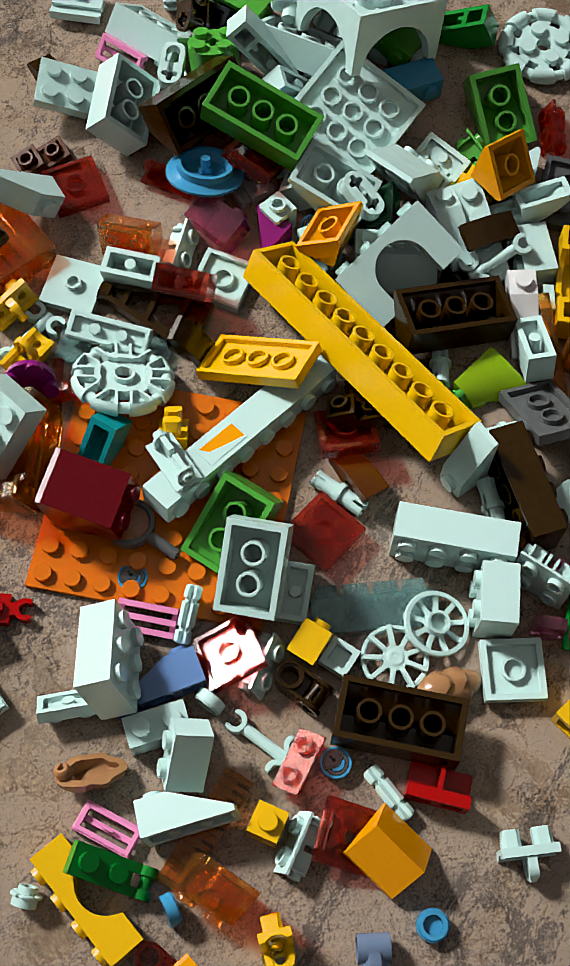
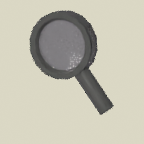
(142, 531)

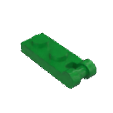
(109, 871)

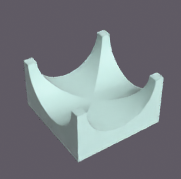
(367, 21)

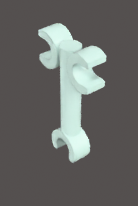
(479, 271)
(41, 321)
(261, 741)

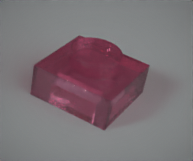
(549, 627)

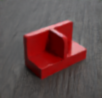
(438, 787)

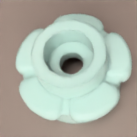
(25, 896)

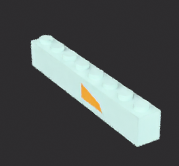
(238, 438)

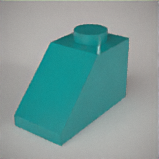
(104, 437)

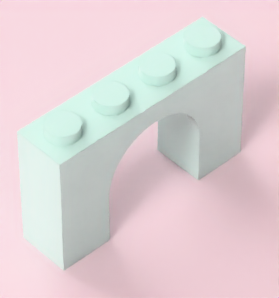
(412, 227)

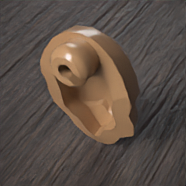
(452, 682)
(89, 772)

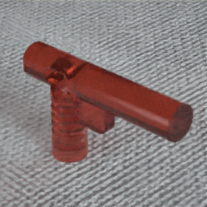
(65, 392)

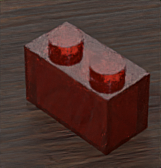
(184, 282)

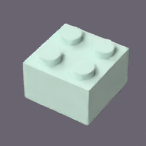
(495, 601)

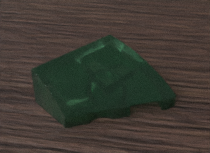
(391, 205)

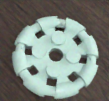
(533, 62)
(100, 373)

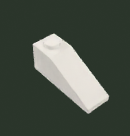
(523, 296)

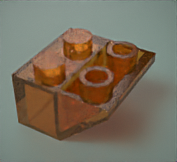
(130, 234)

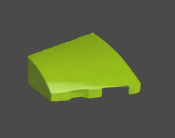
(486, 378)

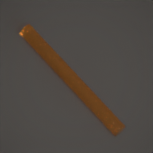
(548, 319)

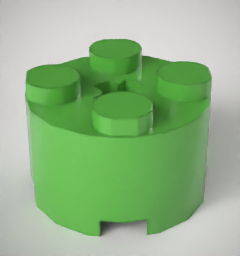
(209, 44)

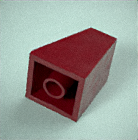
(87, 495)

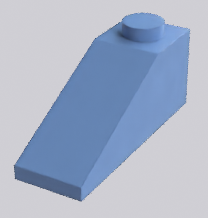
(171, 678)

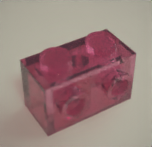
(218, 221)

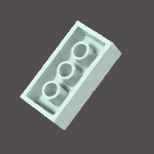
(452, 537)

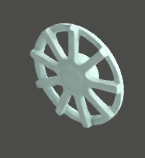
(435, 624)
(394, 657)

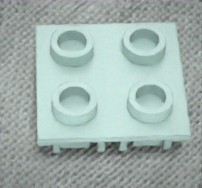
(545, 583)

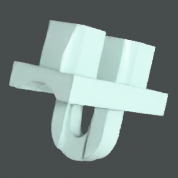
(542, 846)

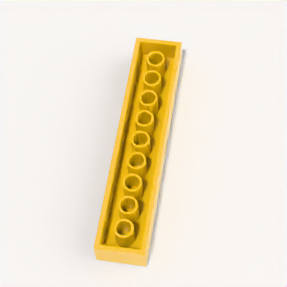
(361, 350)

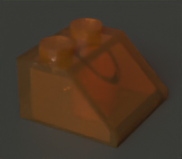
(214, 890)

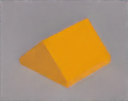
(504, 166)
(330, 232)
(389, 852)

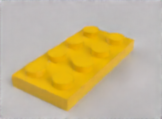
(259, 361)

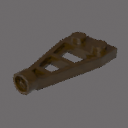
(194, 310)

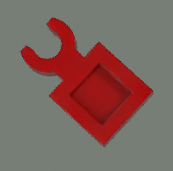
(12, 609)

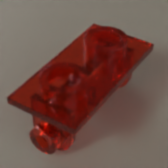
(551, 120)
(156, 177)
(299, 762)

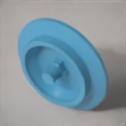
(203, 172)

